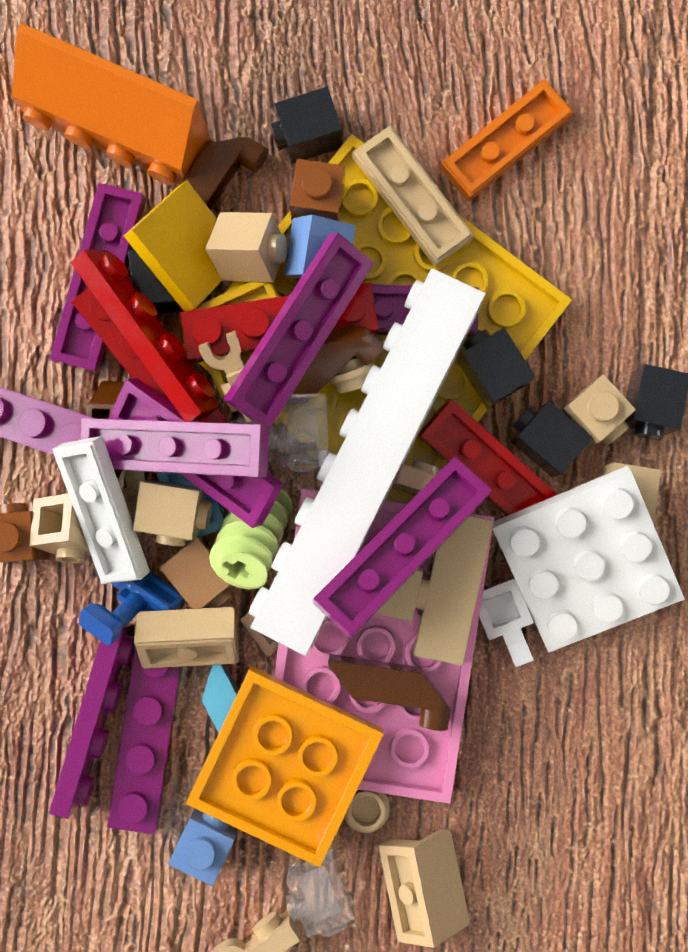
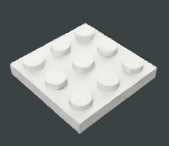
(588, 559)

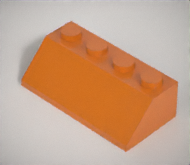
(106, 106)

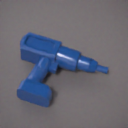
(136, 596)

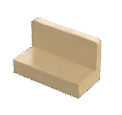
(424, 888)

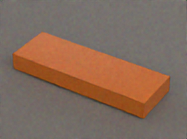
(506, 140)

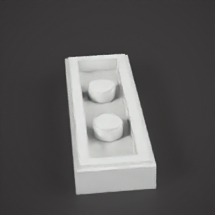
(101, 510)

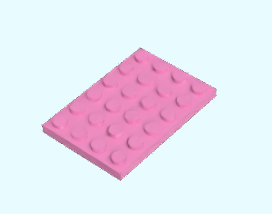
(409, 757)

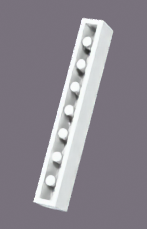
(369, 458)

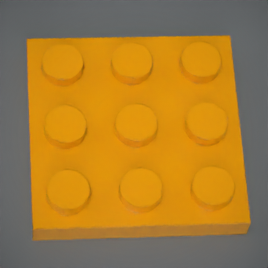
(285, 766)

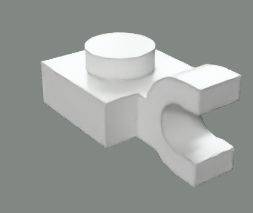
(505, 613)

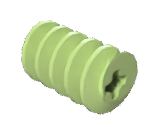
(246, 553)

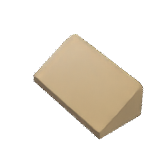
(186, 637)

